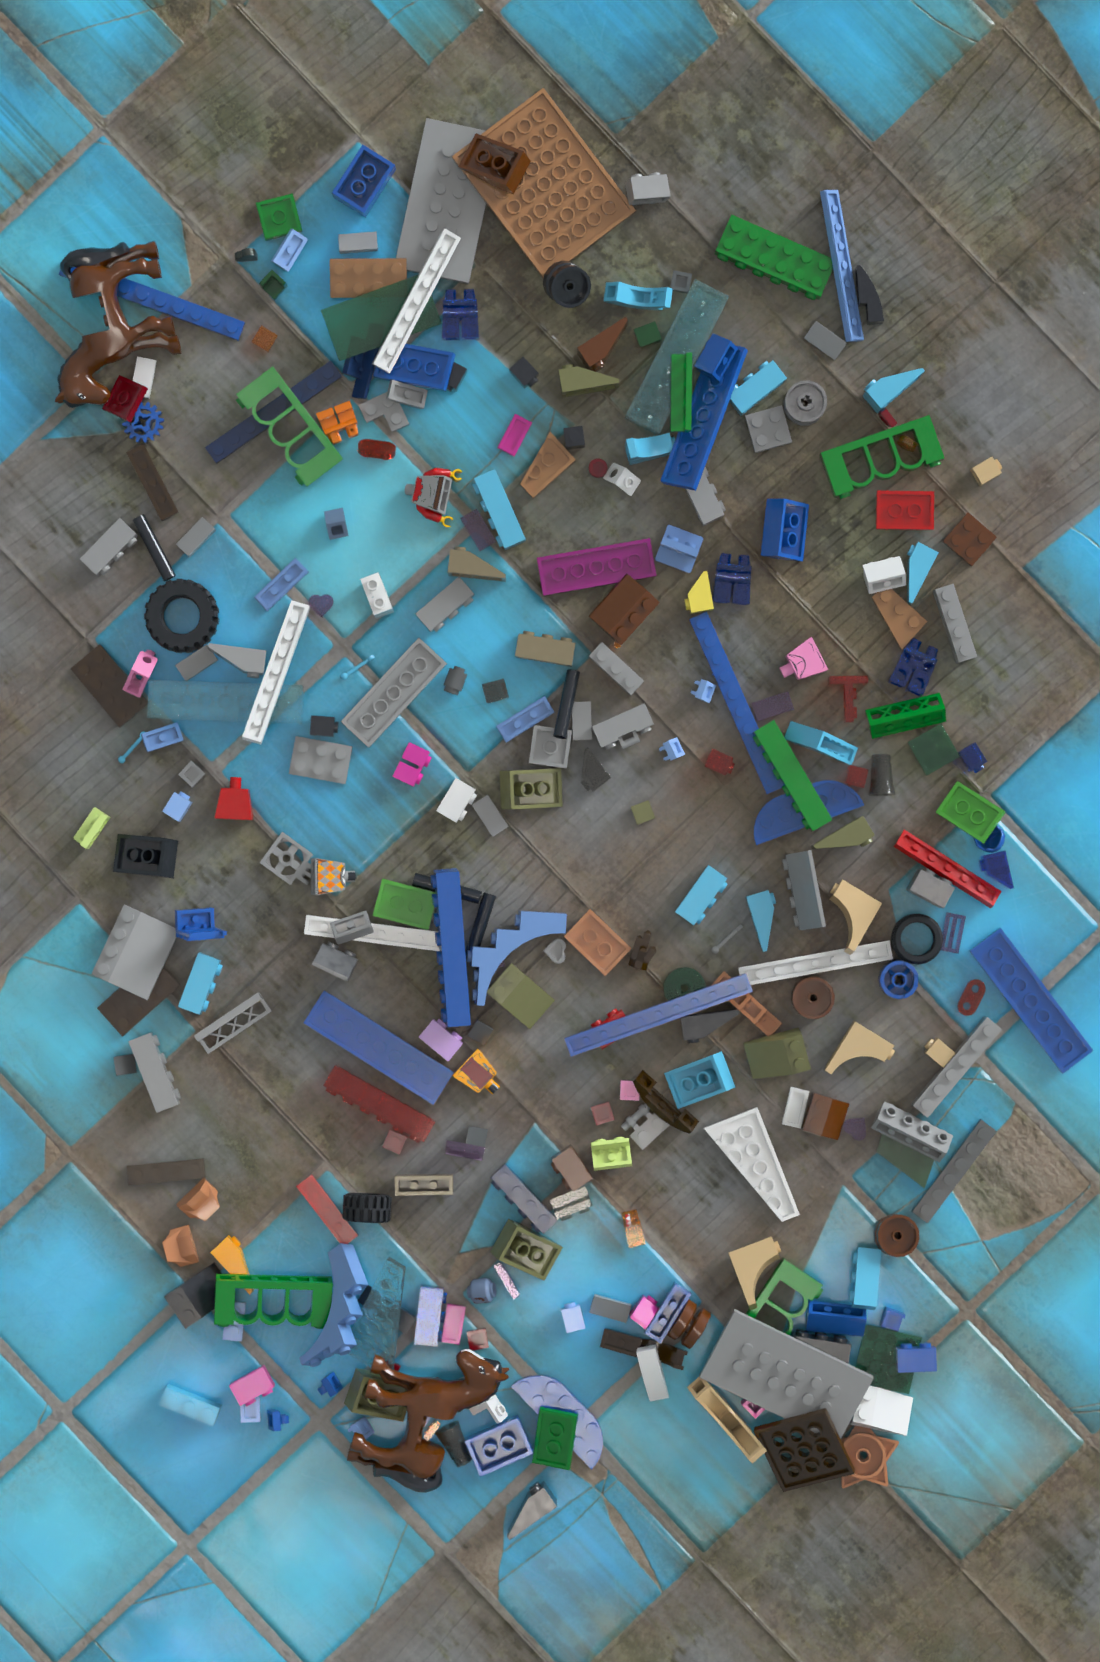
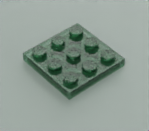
(878, 1357)

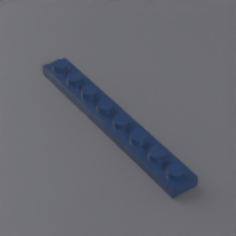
(251, 428)

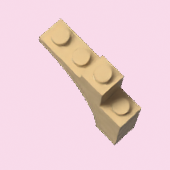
(727, 1418)

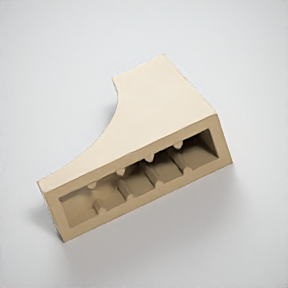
(858, 910)
(859, 1042)
(751, 1262)

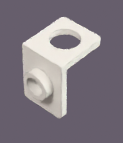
(623, 479)

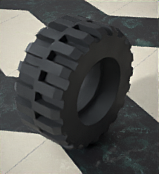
(155, 616)

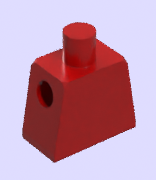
(234, 802)

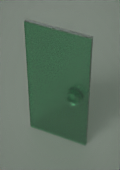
(366, 319)

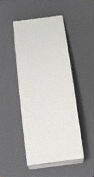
(652, 1372)

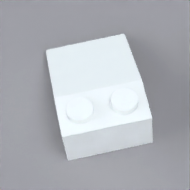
(883, 1411)

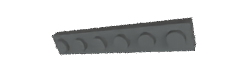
(954, 1171)

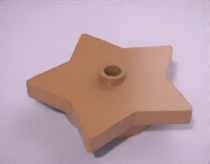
(878, 1451)

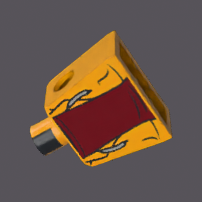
(477, 1073)

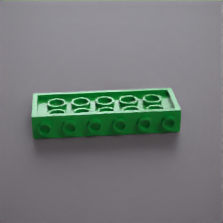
(774, 257)

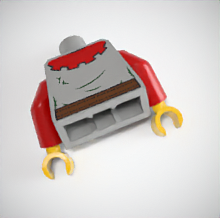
(432, 493)

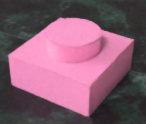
(628, 1091)

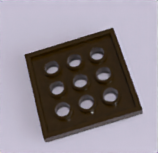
(806, 1475)

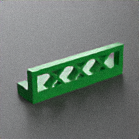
(681, 392)
(907, 718)

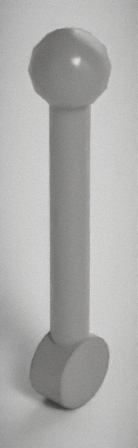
(715, 949)

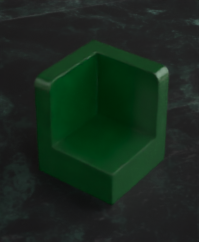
(273, 284)
(647, 334)

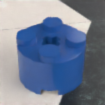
(909, 979)

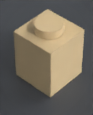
(986, 471)
(938, 1051)

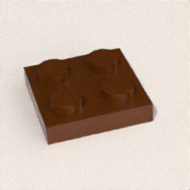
(969, 539)

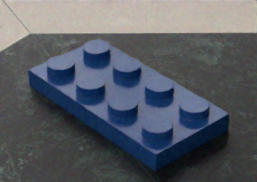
(420, 367)

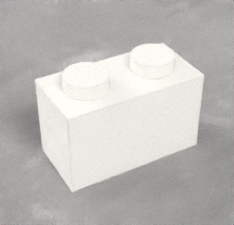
(884, 574)
(456, 800)

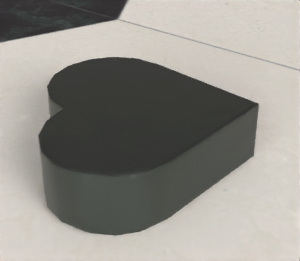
(246, 254)

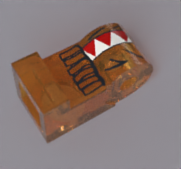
(633, 1228)

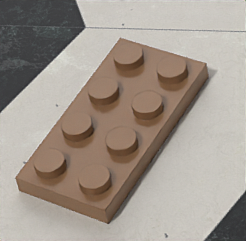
(363, 275)

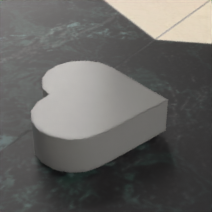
(555, 951)

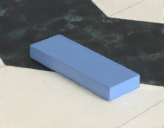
(281, 584)
(525, 719)

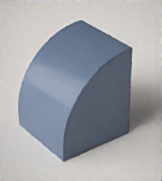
(336, 523)

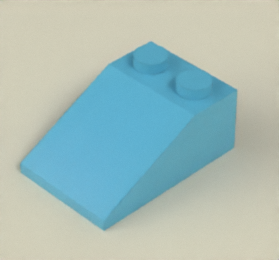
(886, 389)
(699, 1080)

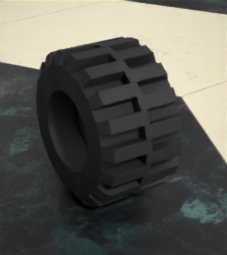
(367, 1207)

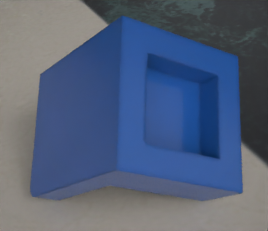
(891, 1319)

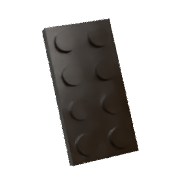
(105, 682)
(127, 1009)

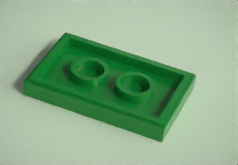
(555, 1438)

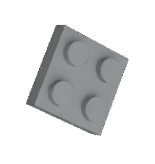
(768, 429)
(548, 749)

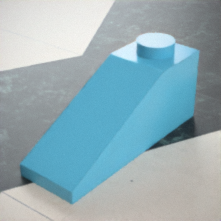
(918, 566)
(762, 911)

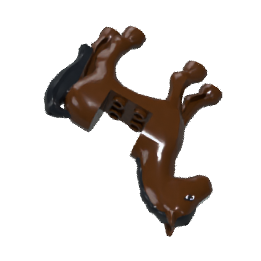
(100, 272)
(414, 1458)

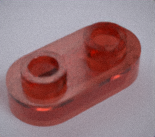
(376, 449)
(971, 997)

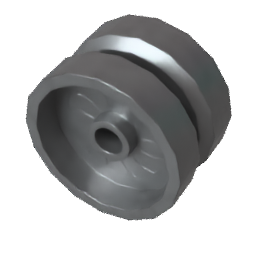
(809, 392)

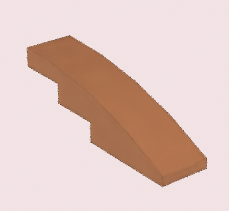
(753, 1010)

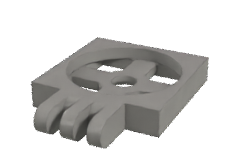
(301, 869)

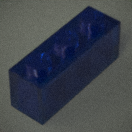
(430, 1315)

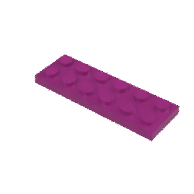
(596, 566)

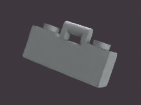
(613, 729)

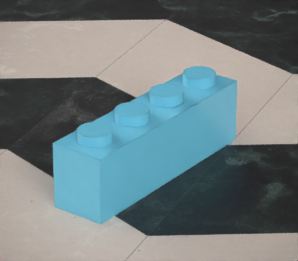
(499, 509)

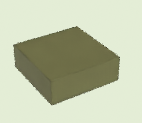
(642, 812)

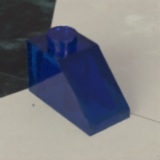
(997, 868)

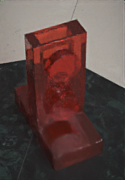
(850, 693)

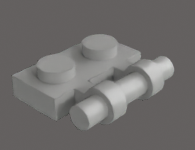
(646, 1131)

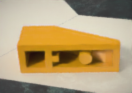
(231, 1257)

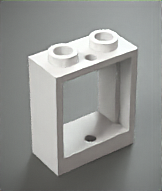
(375, 588)

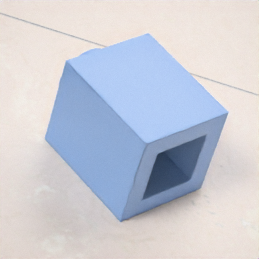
(177, 806)
(572, 1317)

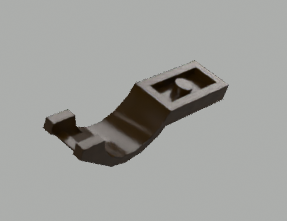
(628, 1345)

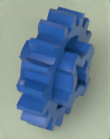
(134, 427)

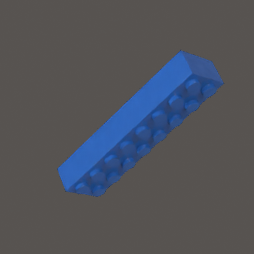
(452, 947)

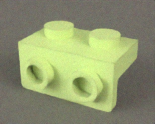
(611, 1153)

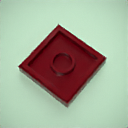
(125, 398)

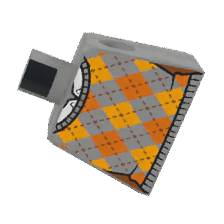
(329, 876)

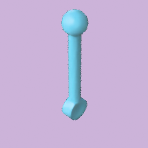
(344, 676)
(121, 759)

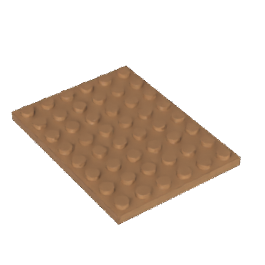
(565, 193)

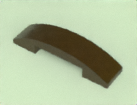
(661, 1106)

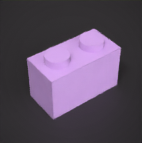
(441, 1039)

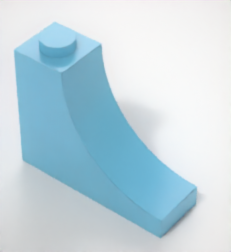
(648, 448)
(821, 742)

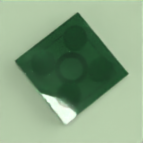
(933, 749)

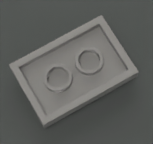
(320, 760)

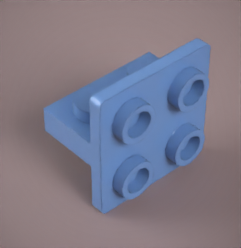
(679, 548)

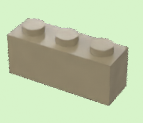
(545, 649)
(423, 1184)

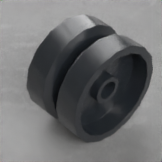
(567, 284)

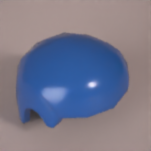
(994, 841)

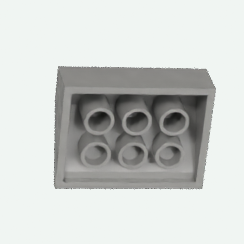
(804, 890)
(135, 952)

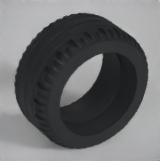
(937, 939)

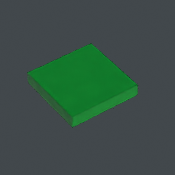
(278, 216)

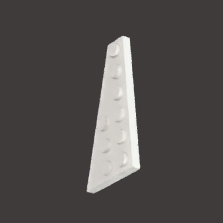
(751, 1151)

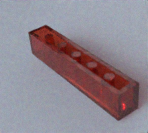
(379, 1103)

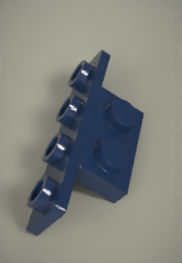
(362, 369)

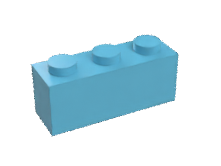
(757, 387)
(701, 895)
(200, 983)
(865, 1278)
(190, 1405)

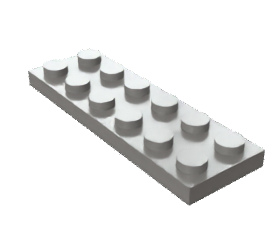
(393, 692)

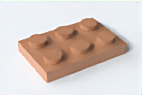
(597, 942)

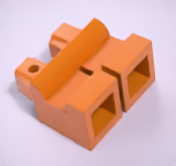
(330, 424)

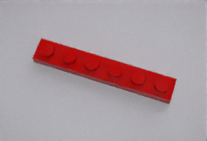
(947, 869)

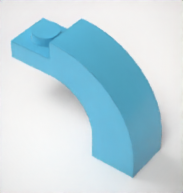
(637, 297)

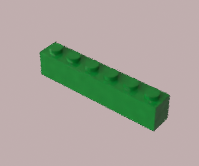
(792, 776)

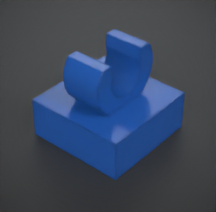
(330, 1384)
(275, 1419)

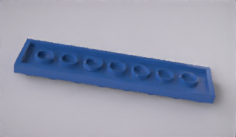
(708, 409)
(1031, 1000)
(378, 1047)

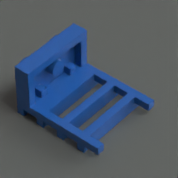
(197, 924)

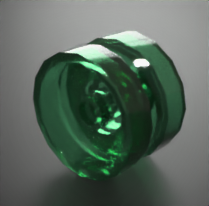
(681, 976)

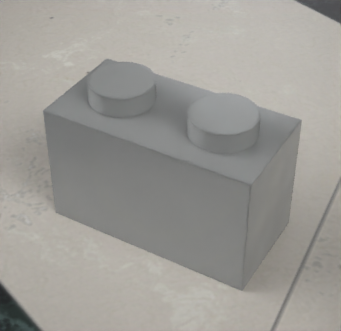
(647, 189)

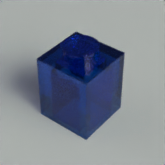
(972, 758)

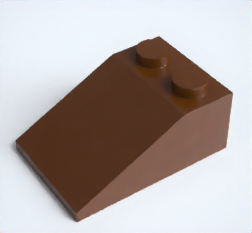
(495, 163)
(598, 349)

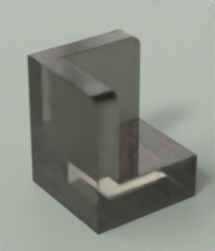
(495, 691)

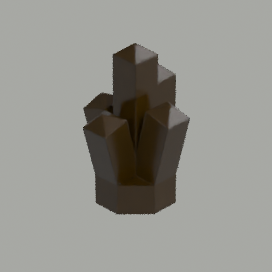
(639, 957)

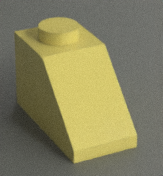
(699, 597)

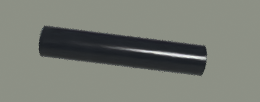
(154, 547)
(566, 704)
(467, 894)
(481, 921)

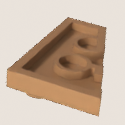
(547, 466)
(899, 616)

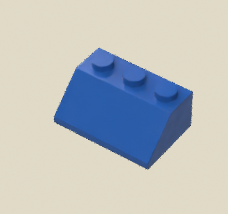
(784, 529)

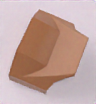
(200, 1201)
(180, 1246)

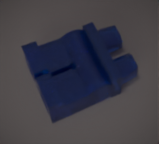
(460, 310)
(735, 575)
(917, 662)

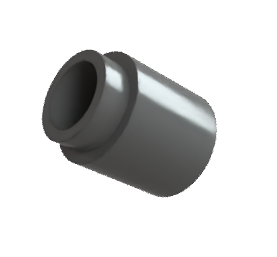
(455, 680)

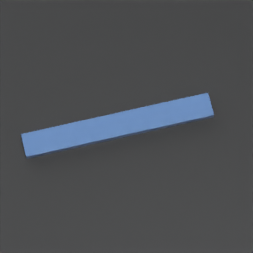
(842, 265)

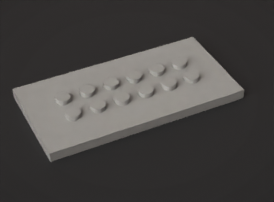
(441, 200)
(783, 1372)

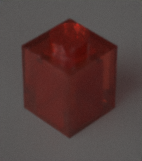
(719, 762)
(856, 776)

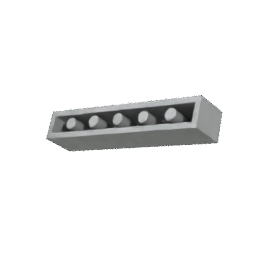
(958, 1065)

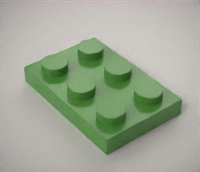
(970, 812)
(404, 904)

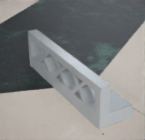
(228, 1017)

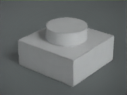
(191, 774)

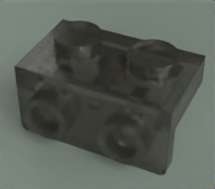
(570, 1203)

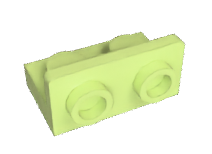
(91, 828)

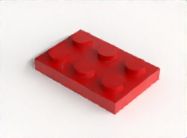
(904, 510)

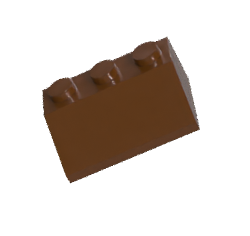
(624, 609)

